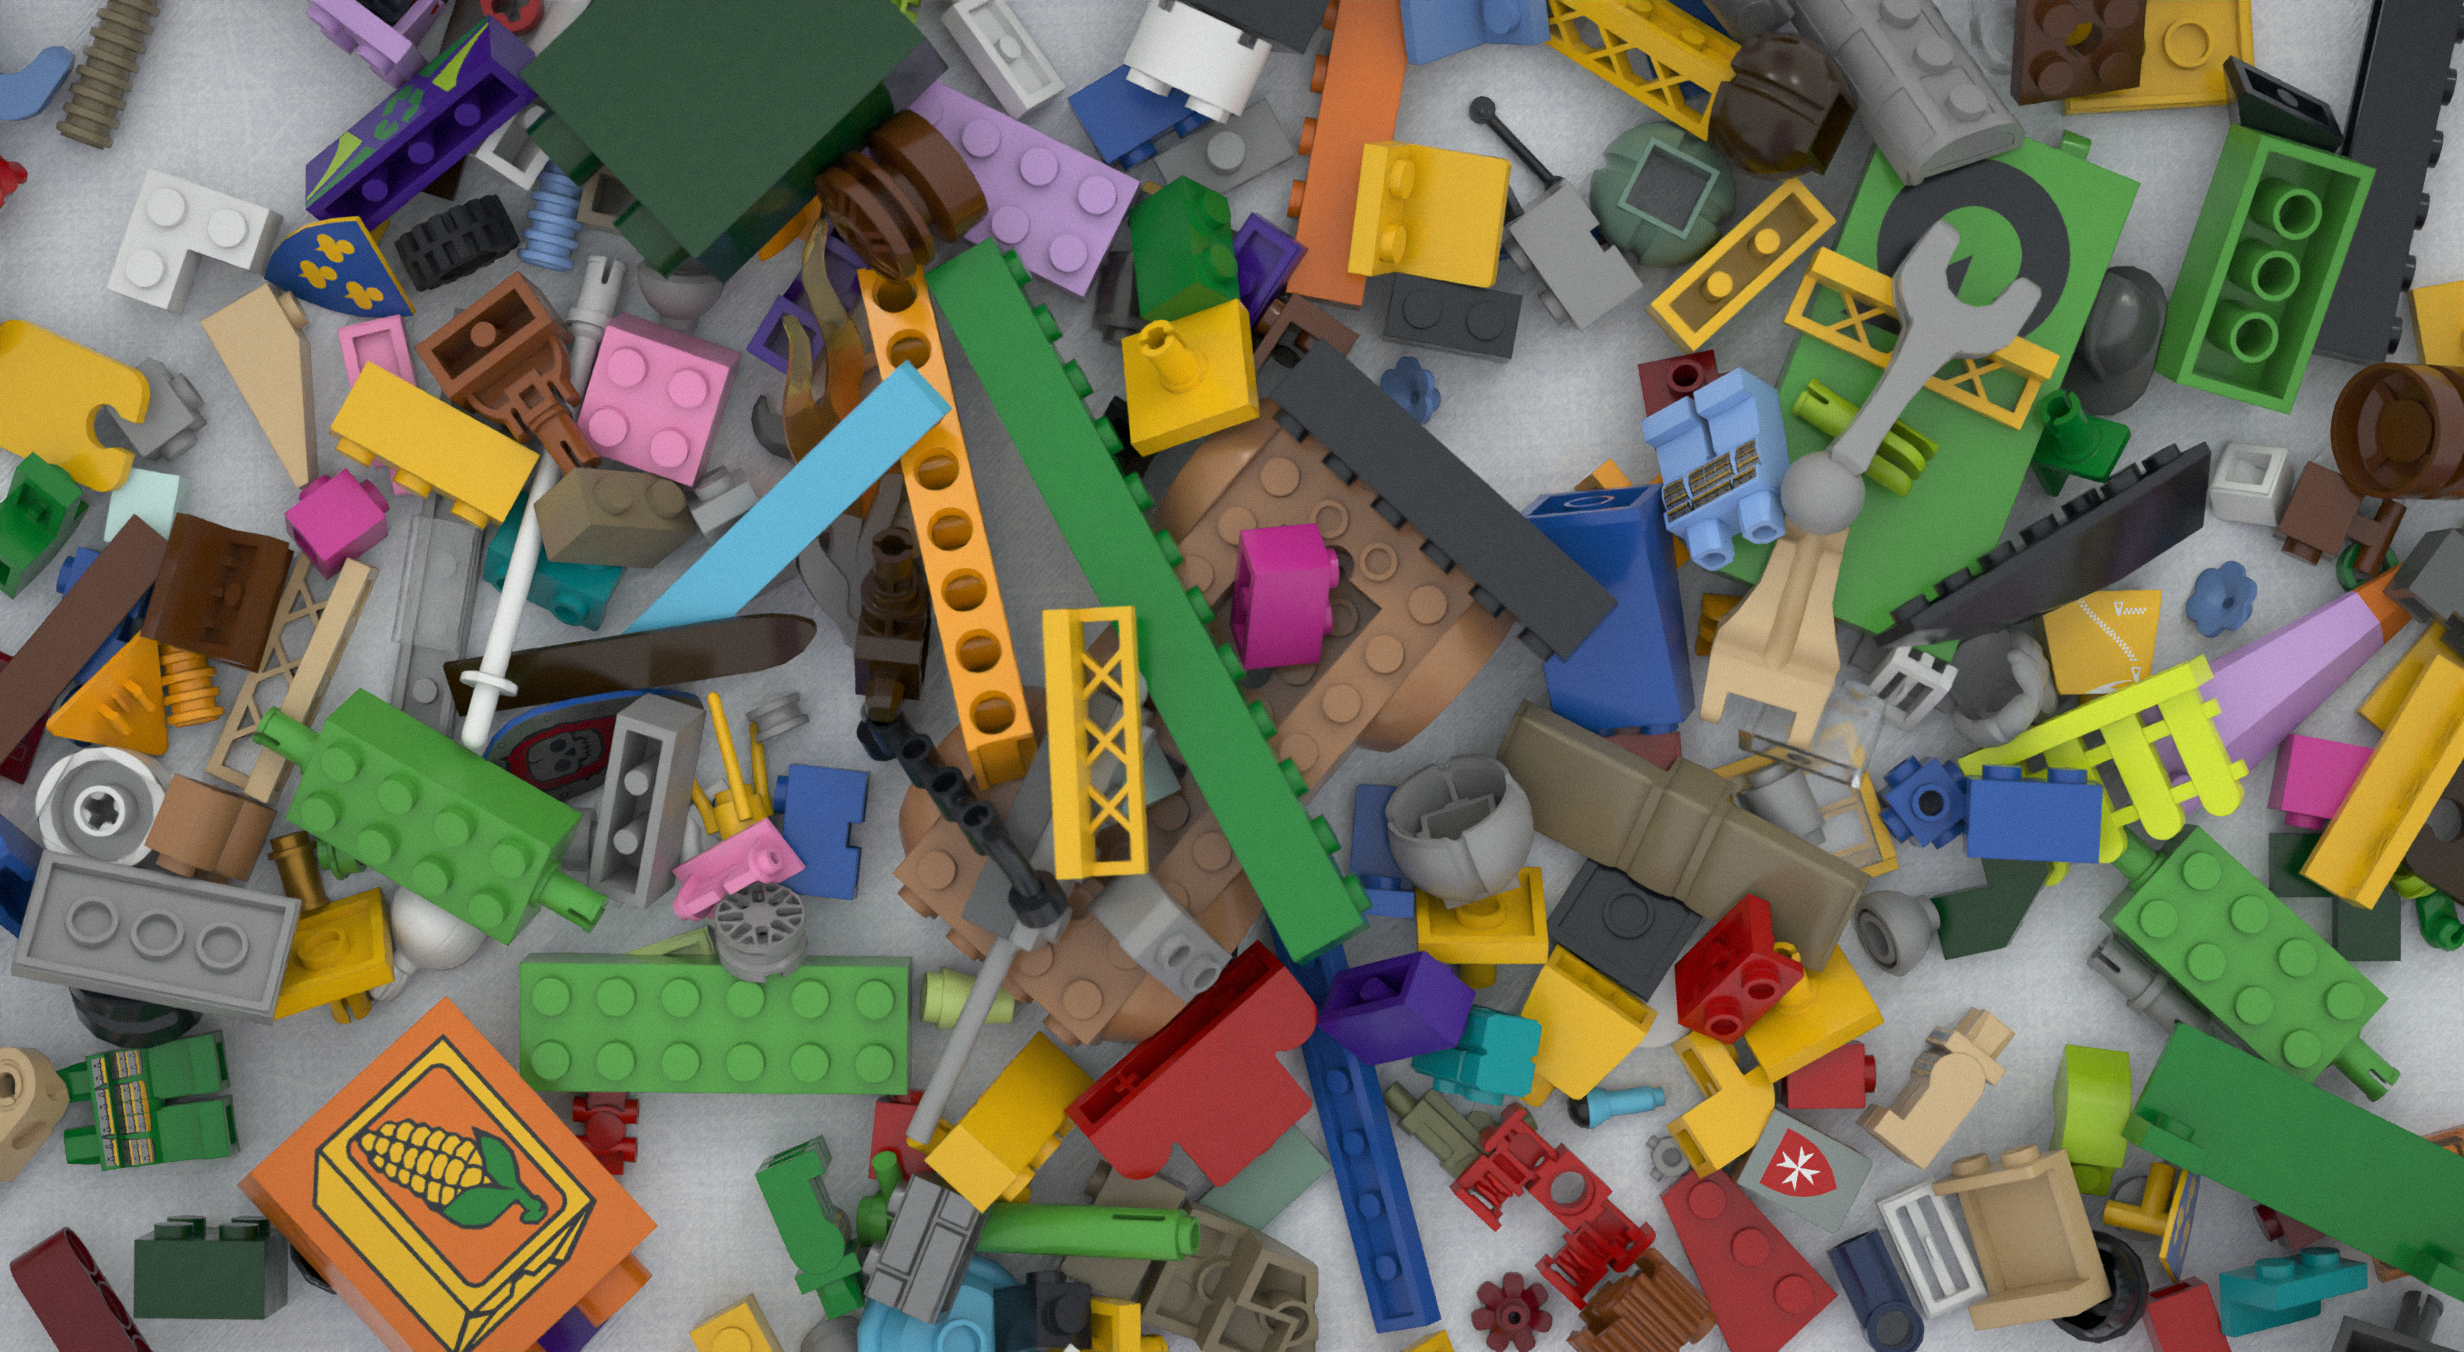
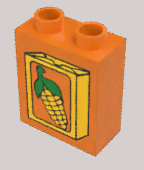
(452, 1200)

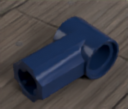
(1874, 1289)

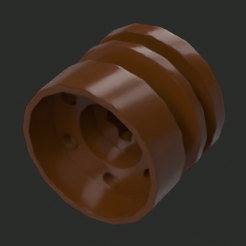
(901, 196)

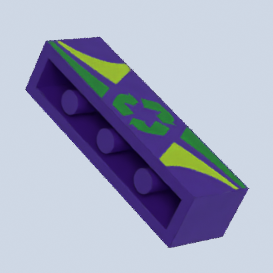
(422, 127)

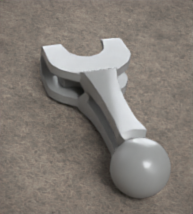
(1826, 487)

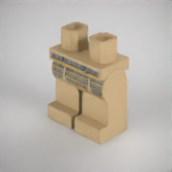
(1941, 1088)

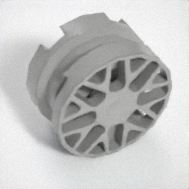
(761, 935)

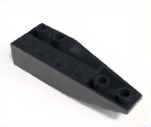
(2065, 559)

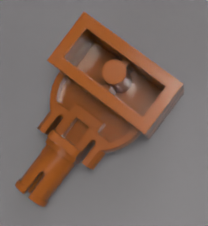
(507, 362)

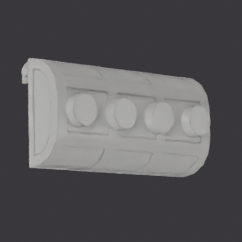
(1911, 83)

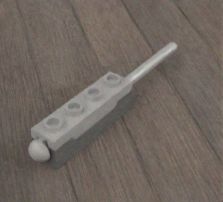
(988, 905)

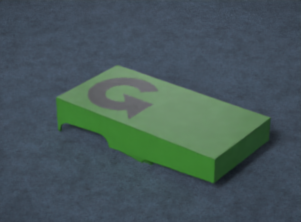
(2017, 217)

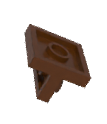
(217, 592)

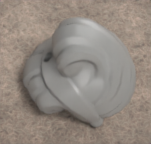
(2000, 686)

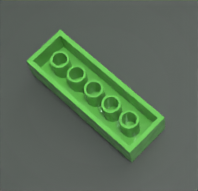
(700, 1030)

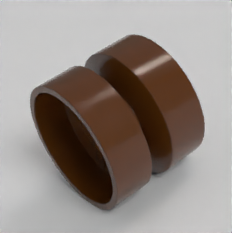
(2402, 431)

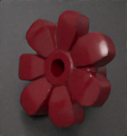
(1509, 1299)

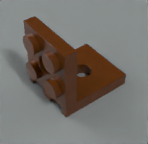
(2102, 63)

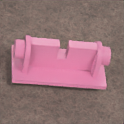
(727, 867)

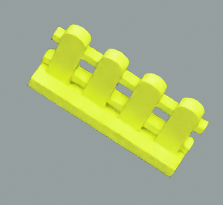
(2135, 754)

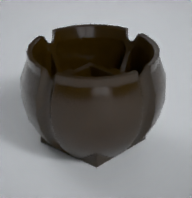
(1781, 109)

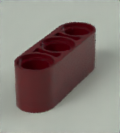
(74, 1297)

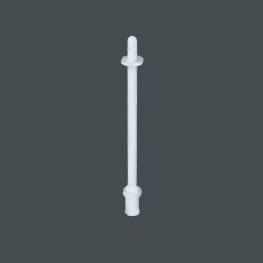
(587, 324)

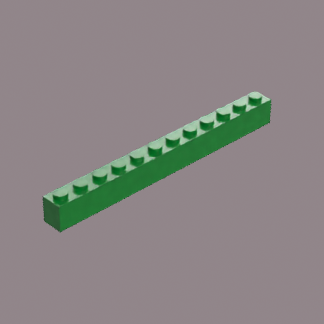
(1135, 566)

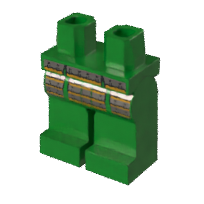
(131, 1111)
(813, 1227)

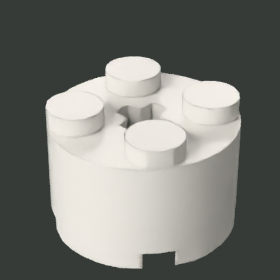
(1196, 57)
(70, 798)

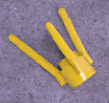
(739, 805)

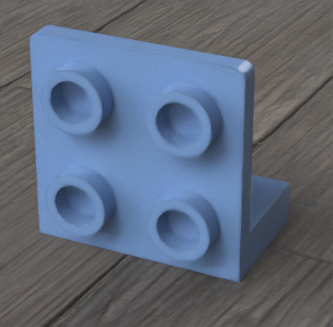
(1452, 26)

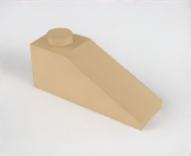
(272, 366)

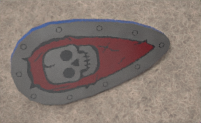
(569, 742)

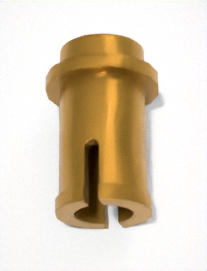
(299, 869)

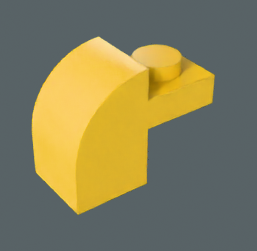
(1733, 1108)

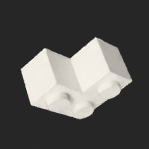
(176, 227)

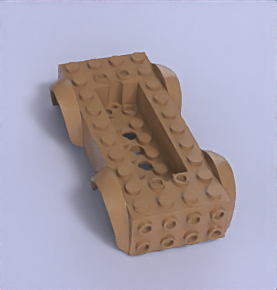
(1392, 664)

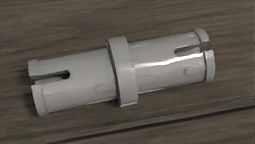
(2144, 987)

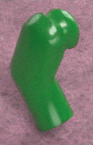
(2439, 921)

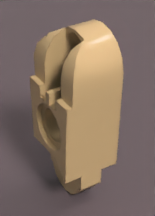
(30, 1106)

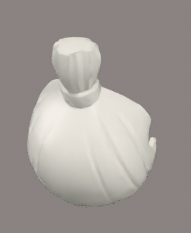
(425, 939)

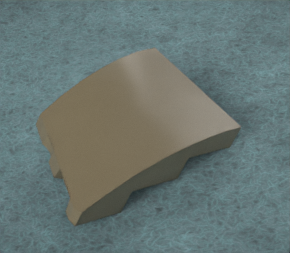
(1236, 1291)

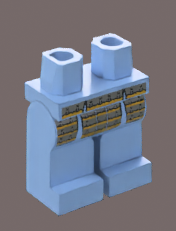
(1722, 465)

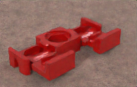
(1600, 1225)

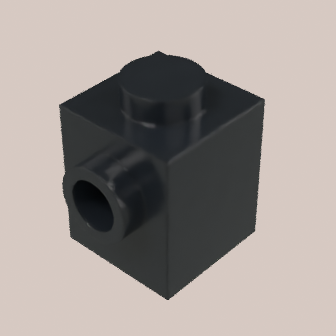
(1043, 1315)

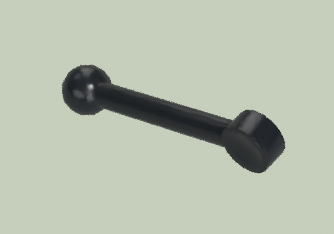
(1483, 111)

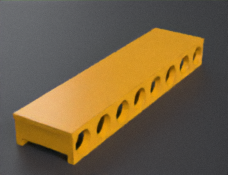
(954, 542)

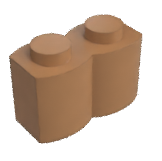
(209, 831)

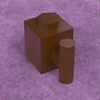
(2325, 514)

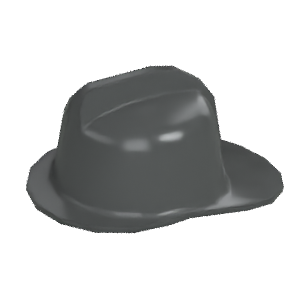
(2118, 342)

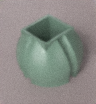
(1646, 236)

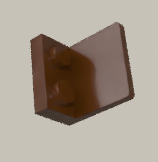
(1305, 321)

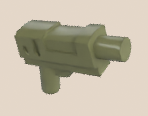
(1442, 1127)

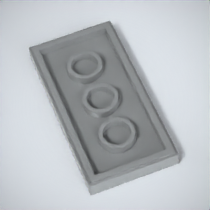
(156, 937)

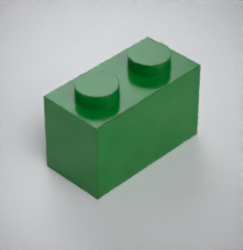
(1183, 251)

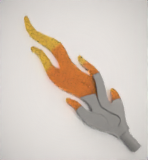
(835, 576)

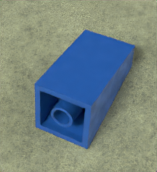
(1638, 658)

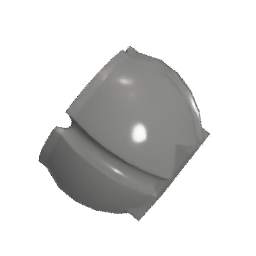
(1461, 829)

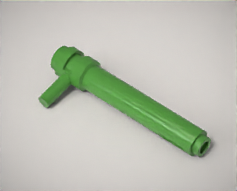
(1051, 1227)

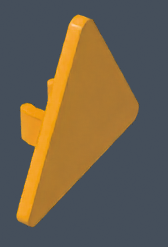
(119, 703)

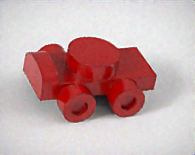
(606, 1128)

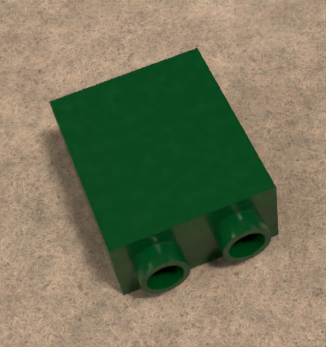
(721, 111)

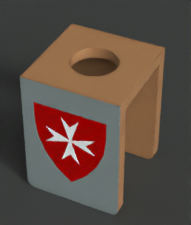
(1802, 1171)

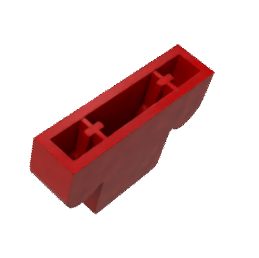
(1207, 1077)

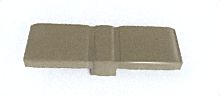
(1677, 831)

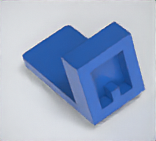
(1372, 858)

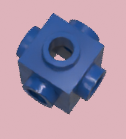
(1901, 801)

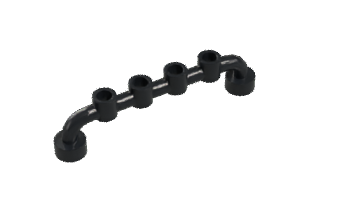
(1034, 893)

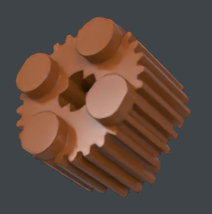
(1645, 1311)

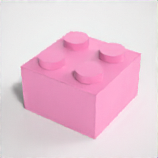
(657, 398)

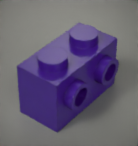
(1397, 1008)

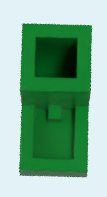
(36, 521)

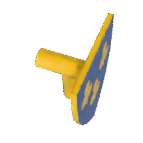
(339, 269)
(2153, 1218)

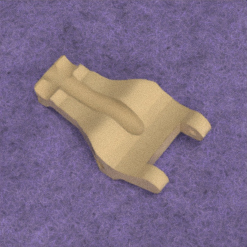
(1782, 635)

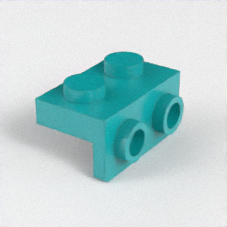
(570, 591)
(2285, 1289)

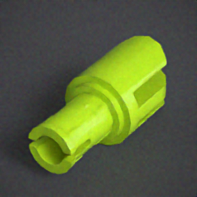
(1900, 453)

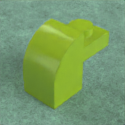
(2091, 1112)

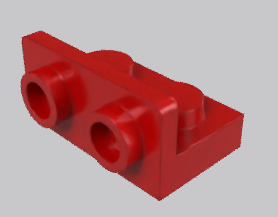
(1733, 974)

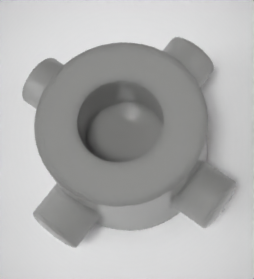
(1667, 1157)

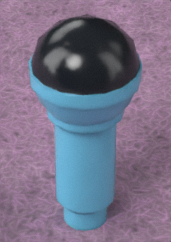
(1602, 1104)

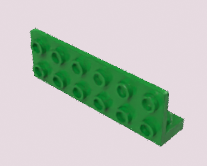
(2305, 1155)

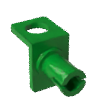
(2075, 443)

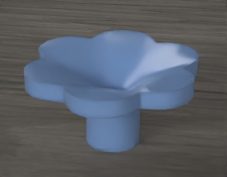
(1412, 388)
(2221, 599)

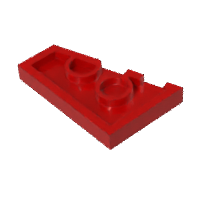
(1743, 1264)

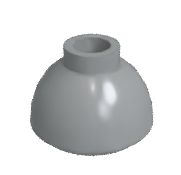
(681, 297)
(1895, 929)

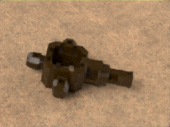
(892, 628)

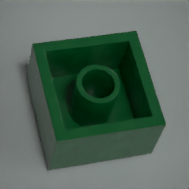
(210, 1271)

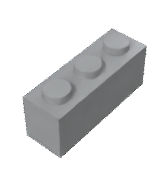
(646, 800)

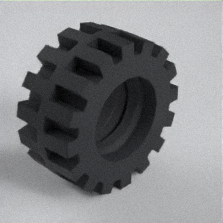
(457, 242)

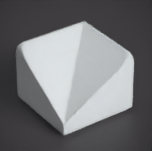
(2252, 483)

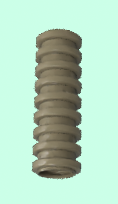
(107, 71)

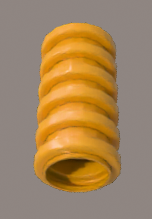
(189, 687)

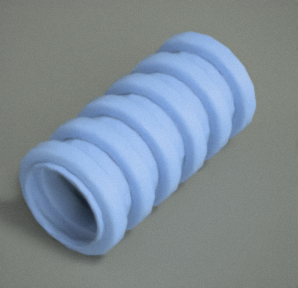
(553, 221)

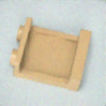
(2027, 1236)

